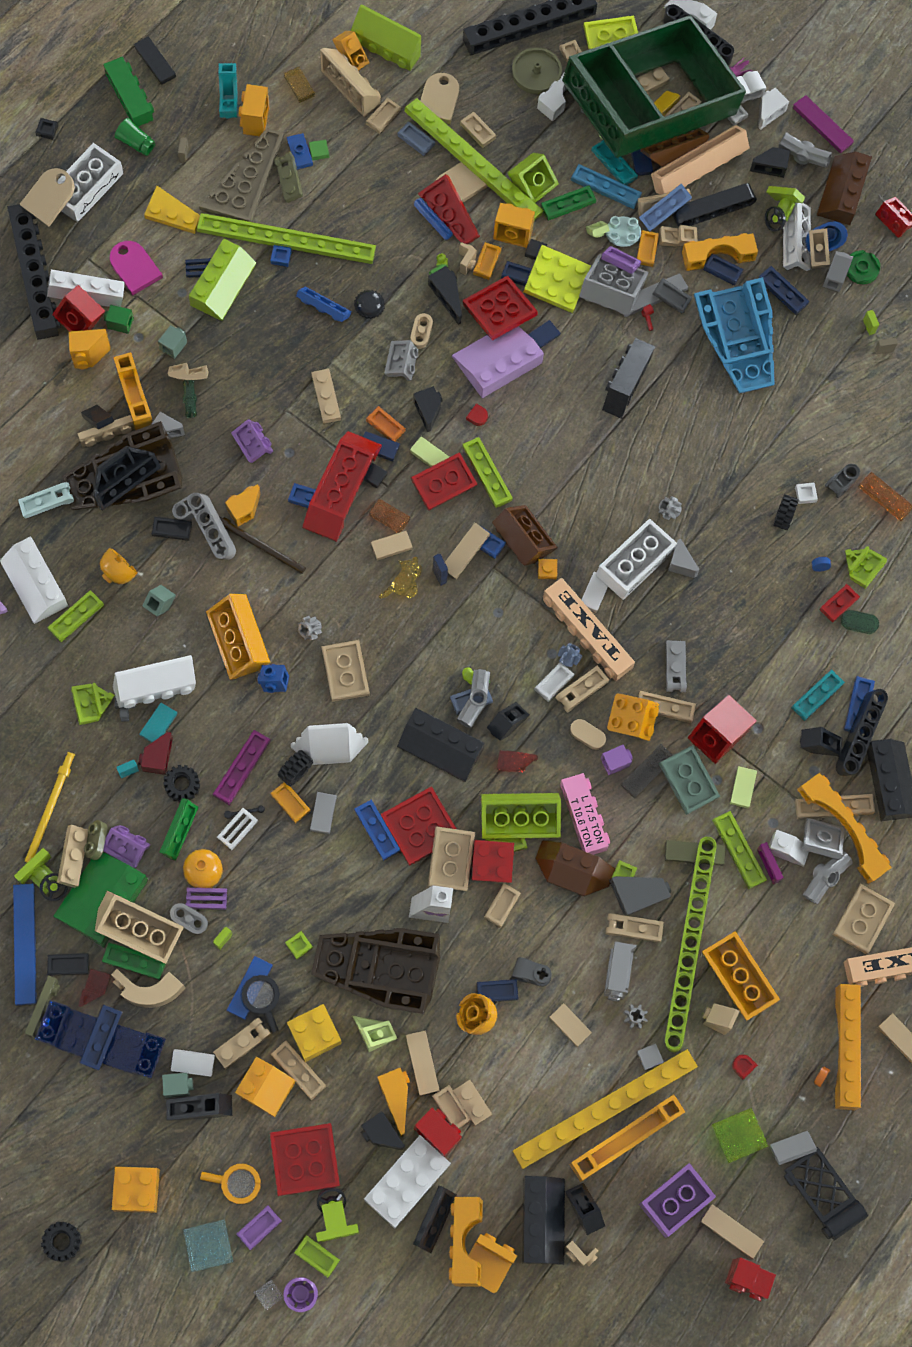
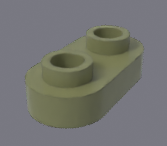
(96, 840)

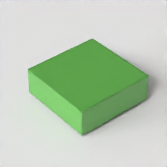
(319, 149)

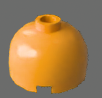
(116, 568)
(202, 869)
(476, 1014)

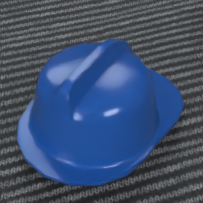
(836, 235)

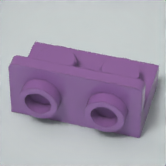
(251, 440)
(125, 846)

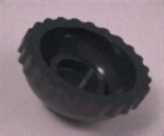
(369, 304)

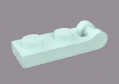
(45, 500)

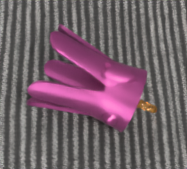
(736, 69)

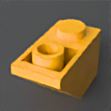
(349, 45)
(243, 506)

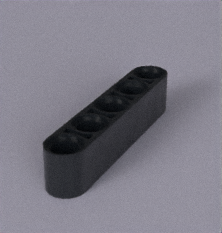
(724, 48)
(715, 205)
(854, 736)

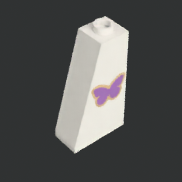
(432, 904)

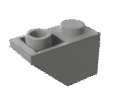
(837, 271)

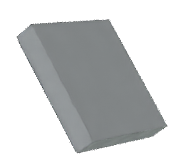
(823, 838)

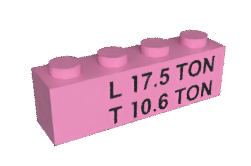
(584, 814)

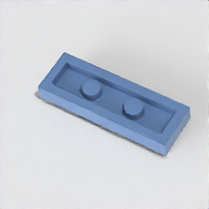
(665, 207)

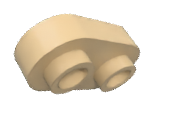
(421, 332)

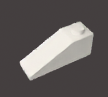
(697, 10)

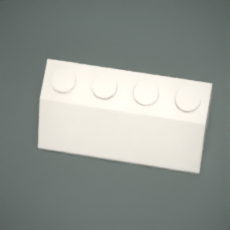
(33, 580)
(154, 682)

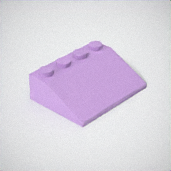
(499, 361)

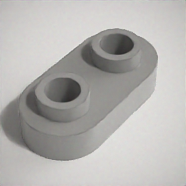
(189, 918)

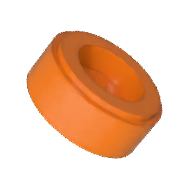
(821, 1076)

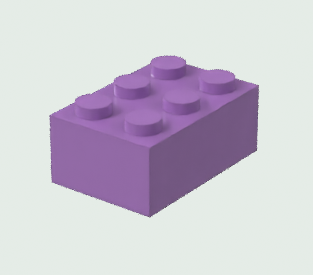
(677, 1200)

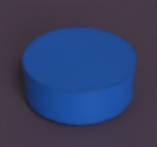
(821, 564)

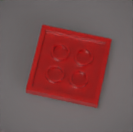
(500, 307)
(414, 824)
(304, 1159)

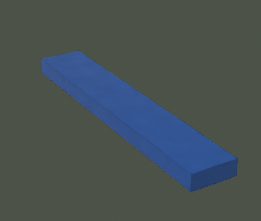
(24, 944)

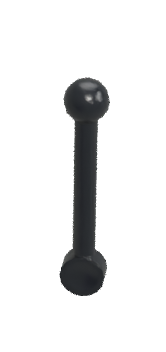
(228, 814)

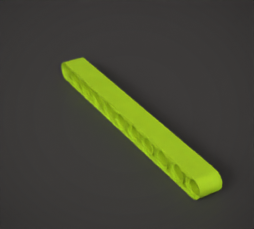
(687, 952)

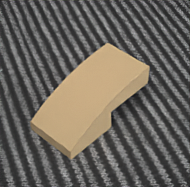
(677, 236)
(182, 371)

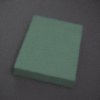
(689, 779)

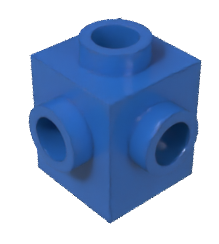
(273, 678)

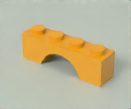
(740, 247)
(133, 390)
(467, 1214)

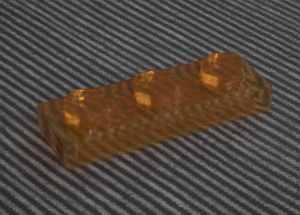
(886, 496)

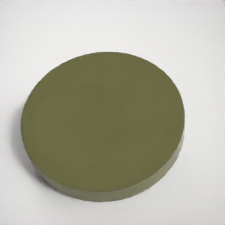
(536, 70)

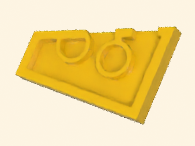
(171, 212)

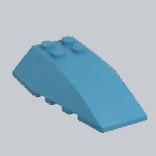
(741, 332)

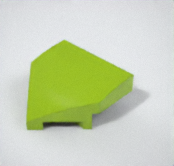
(864, 565)
(90, 702)

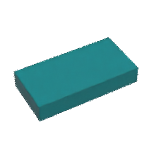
(158, 723)

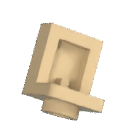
(468, 261)
(575, 1254)

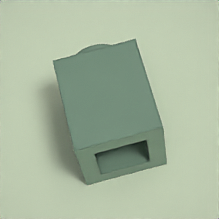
(172, 341)
(159, 600)
(177, 1085)

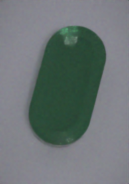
(860, 622)

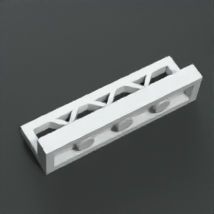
(794, 235)

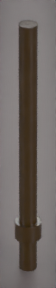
(261, 545)

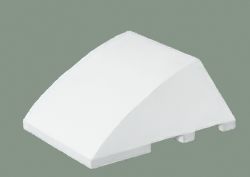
(330, 743)

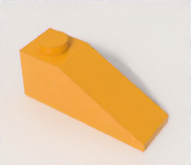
(395, 1092)

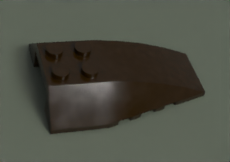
(163, 481)
(382, 966)

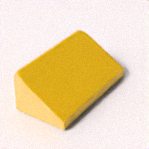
(667, 102)

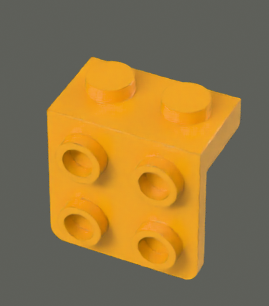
(633, 716)
(494, 1261)

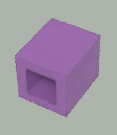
(616, 759)

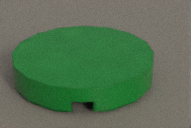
(863, 268)

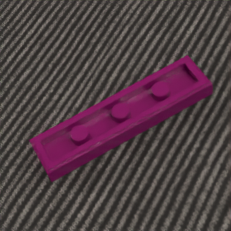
(823, 124)
(241, 767)

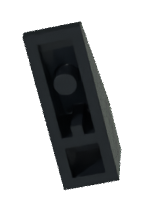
(445, 287)
(199, 1107)

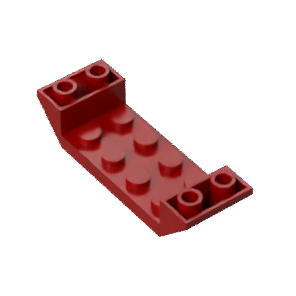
(340, 485)

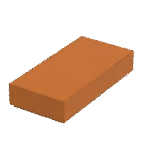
(385, 424)

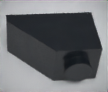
(771, 162)
(428, 406)
(507, 721)
(821, 741)
(381, 1133)

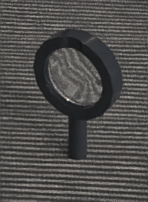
(260, 996)

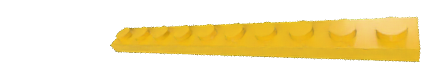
(604, 1109)

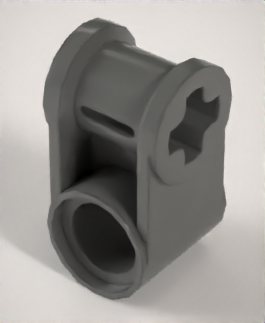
(841, 481)
(529, 972)

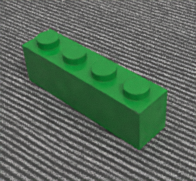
(128, 91)

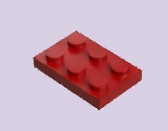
(444, 481)

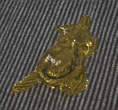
(404, 582)

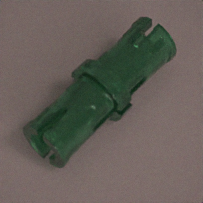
(189, 398)

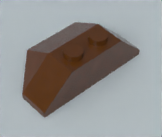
(675, 147)
(573, 868)

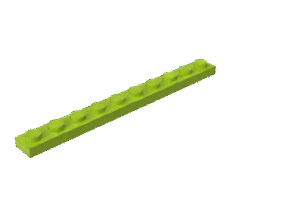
(470, 157)
(286, 237)

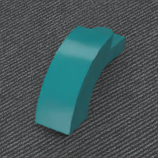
(228, 90)

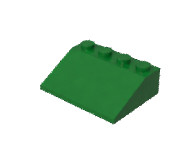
(82, 903)

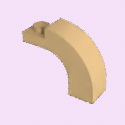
(149, 997)

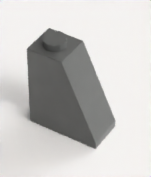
(639, 892)

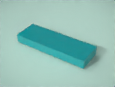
(617, 166)
(818, 695)

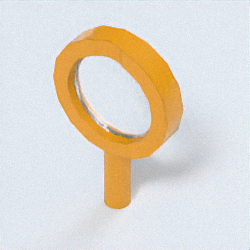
(239, 1183)

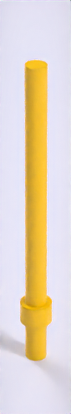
(63, 772)

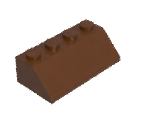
(844, 187)

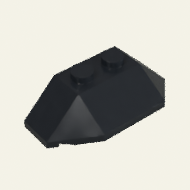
(122, 474)

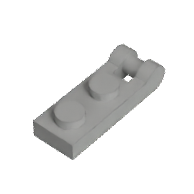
(676, 665)

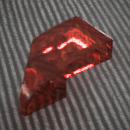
(514, 761)
(95, 986)

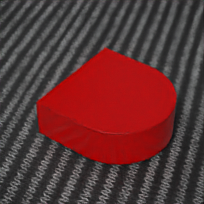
(478, 415)
(743, 1066)

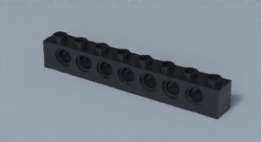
(526, 23)
(43, 327)

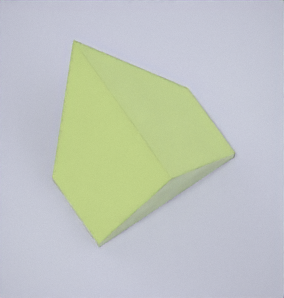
(375, 1032)

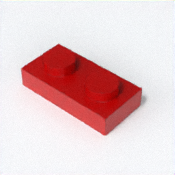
(839, 603)

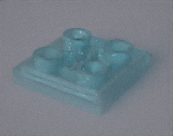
(208, 1245)

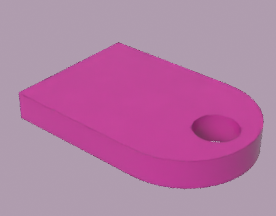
(134, 267)

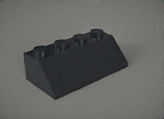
(440, 744)
(891, 778)
(543, 1220)

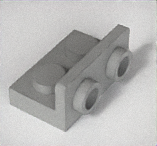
(401, 359)

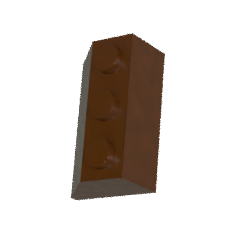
(524, 534)

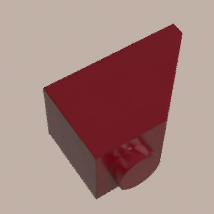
(157, 755)

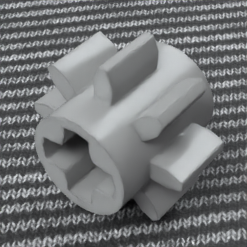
(670, 508)
(309, 628)
(629, 1019)

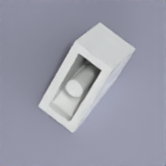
(771, 107)
(788, 848)

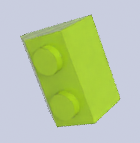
(533, 176)

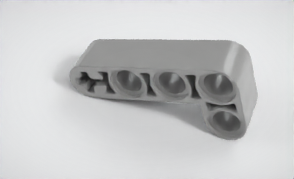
(208, 528)

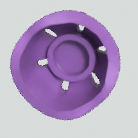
(300, 1294)

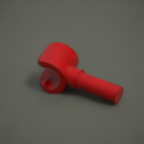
(646, 312)

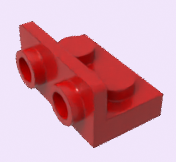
(895, 216)

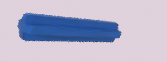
(433, 219)

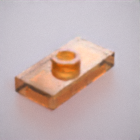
(389, 516)

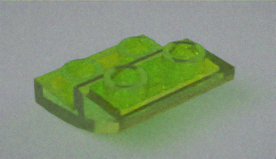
(740, 1135)

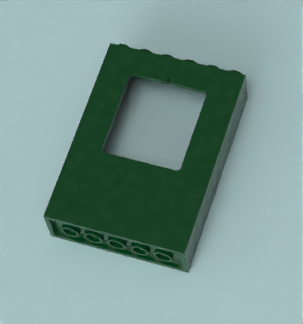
(621, 109)

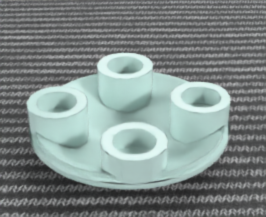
(623, 231)

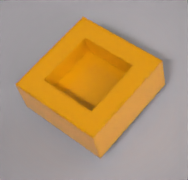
(547, 568)

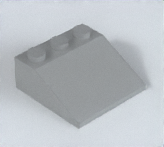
(612, 286)

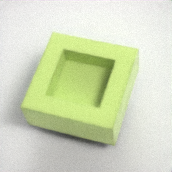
(597, 229)

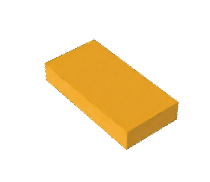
(647, 248)
(487, 261)
(290, 802)

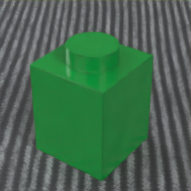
(119, 319)

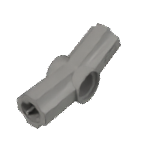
(805, 151)
(479, 688)
(826, 876)

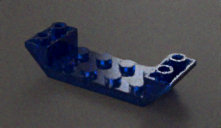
(128, 1048)

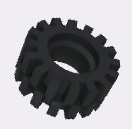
(785, 512)
(295, 768)
(175, 773)
(74, 1241)

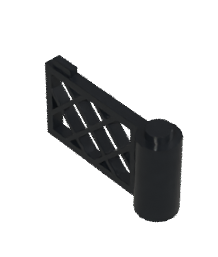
(841, 1218)

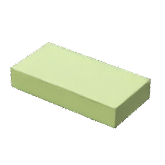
(427, 452)
(743, 787)

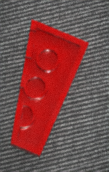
(447, 204)

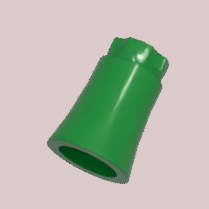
(134, 137)

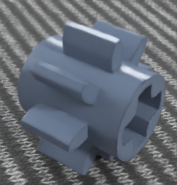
(569, 655)

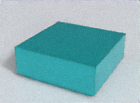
(127, 768)

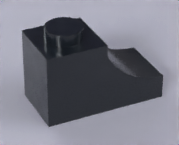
(585, 1208)

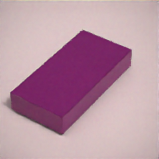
(770, 863)

